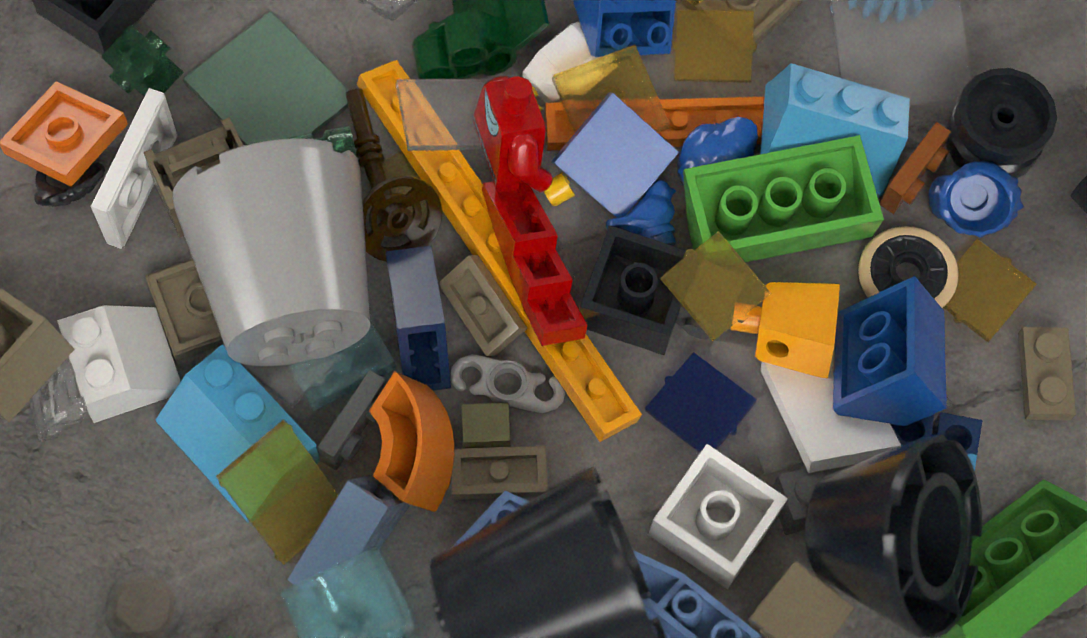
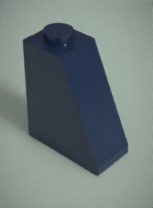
(419, 316)

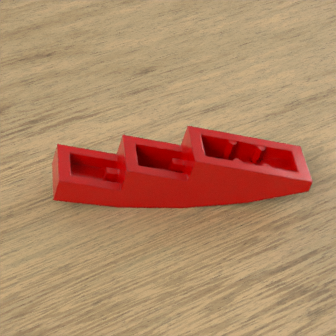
(533, 263)

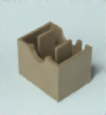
(179, 159)
(800, 608)

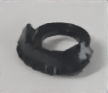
(54, 196)

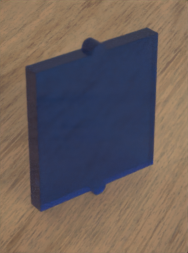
(700, 404)

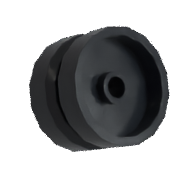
(1002, 120)

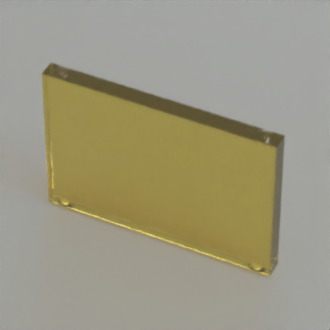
(280, 491)

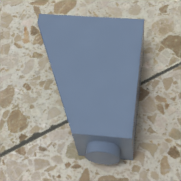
(355, 523)

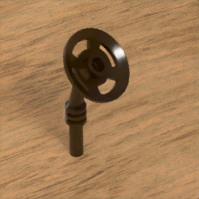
(390, 207)

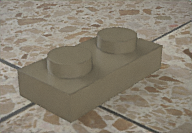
(482, 305)
(1046, 373)
(491, 471)

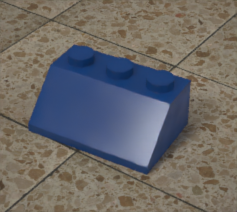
(891, 356)

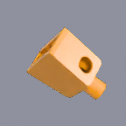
(795, 326)

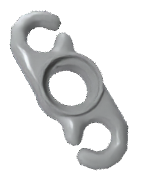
(492, 368)

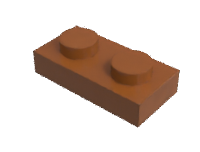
(907, 182)

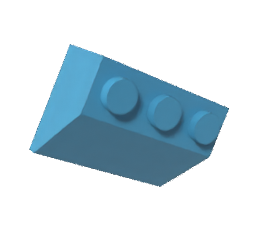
(818, 107)
(221, 414)

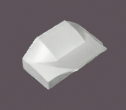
(560, 54)

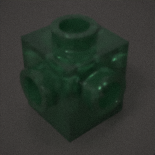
(135, 57)

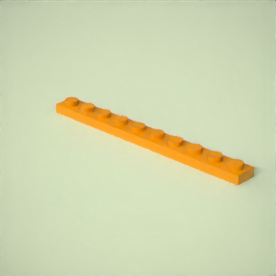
(574, 363)

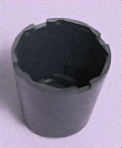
(546, 572)

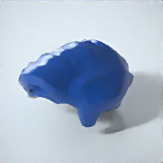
(718, 143)
(976, 198)

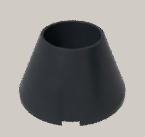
(900, 533)

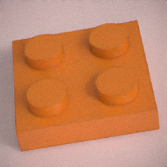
(63, 133)

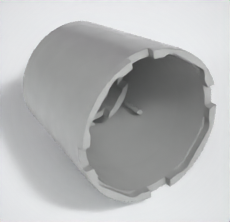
(279, 249)

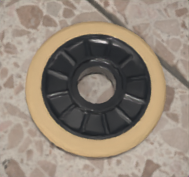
(912, 246)

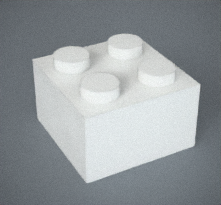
(717, 516)

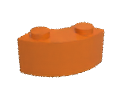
(415, 442)

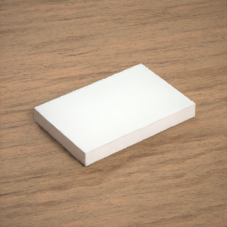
(129, 177)
(816, 429)

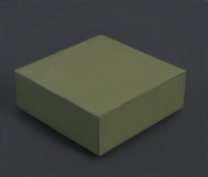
(485, 425)

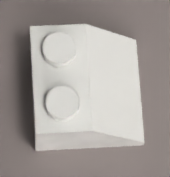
(119, 358)

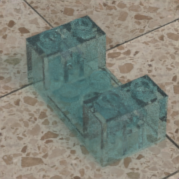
(350, 602)

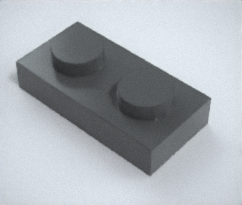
(345, 436)

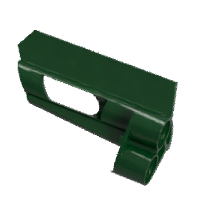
(478, 38)

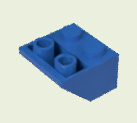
(625, 23)

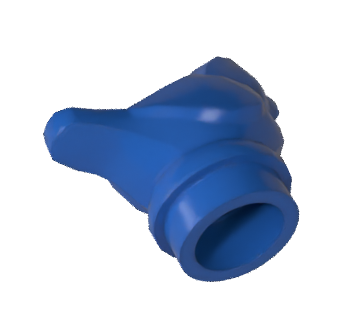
(651, 215)

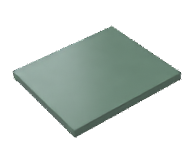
(268, 84)

